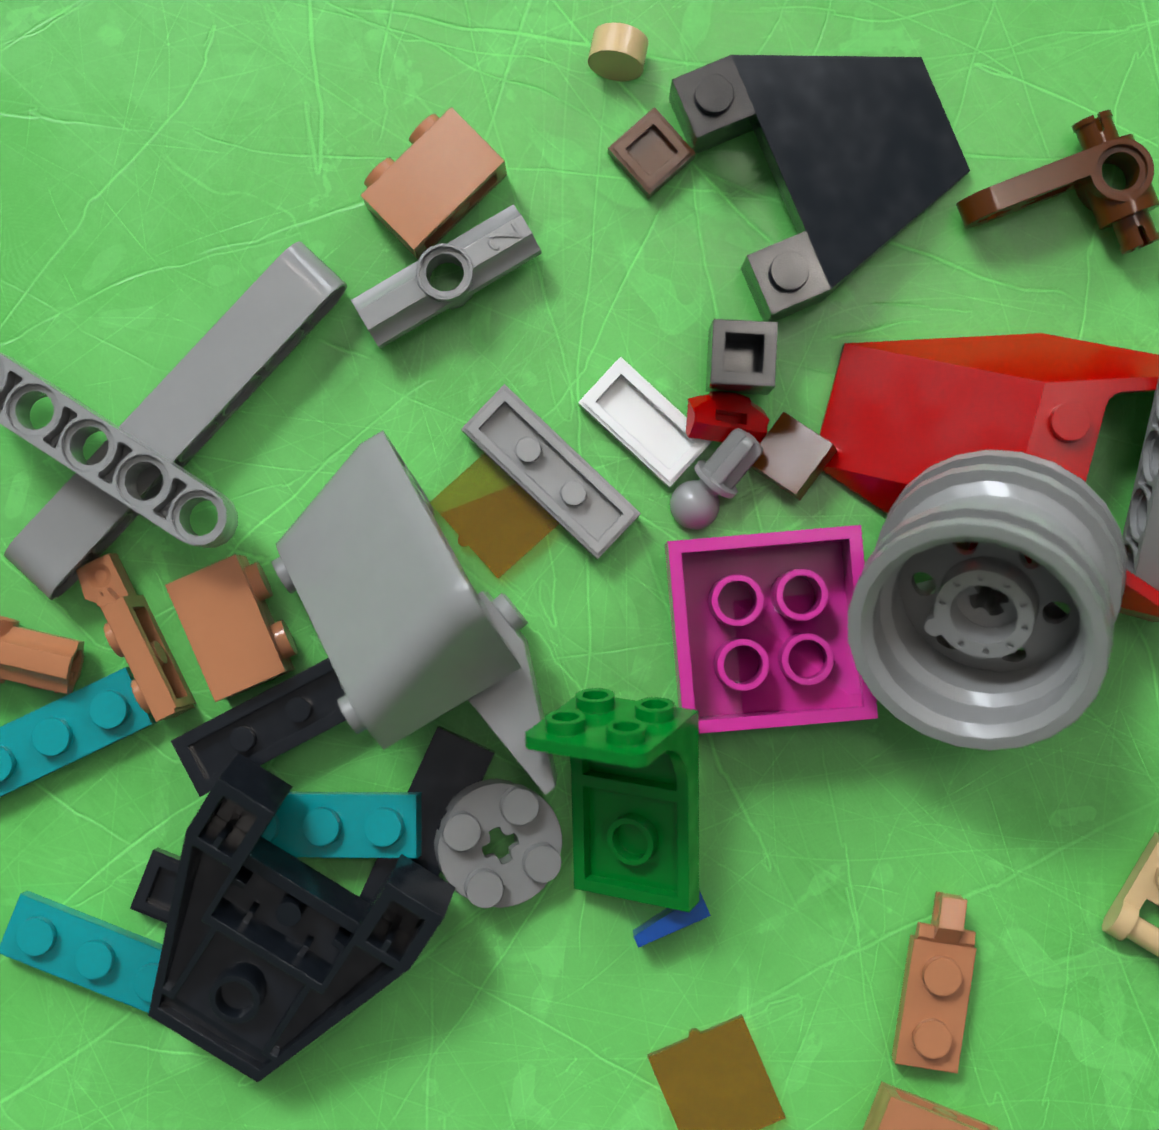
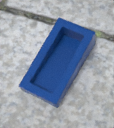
(668, 922)

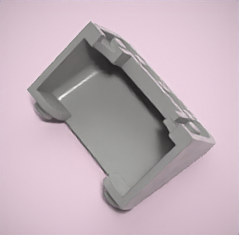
(389, 598)

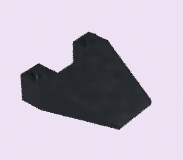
(850, 149)
(268, 947)

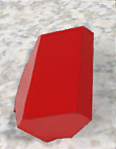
(720, 412)

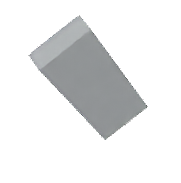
(550, 471)

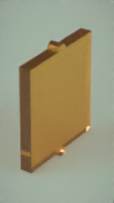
(493, 515)
(716, 1080)

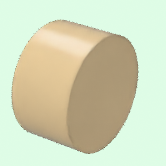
(618, 51)

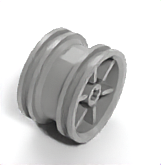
(949, 646)

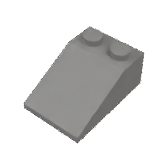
(515, 702)

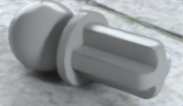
(697, 501)

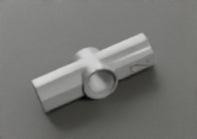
(483, 255)

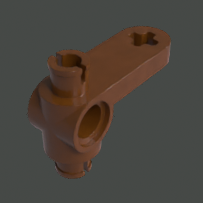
(1121, 209)

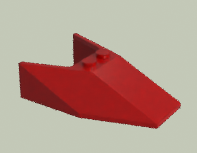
(936, 398)

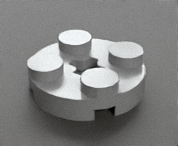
(531, 858)

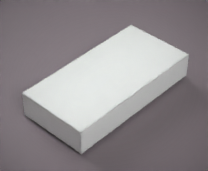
(643, 422)

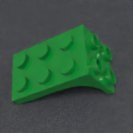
(630, 794)

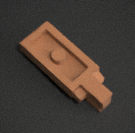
(137, 637)
(936, 989)

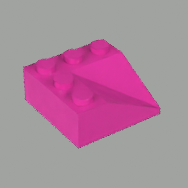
(767, 628)

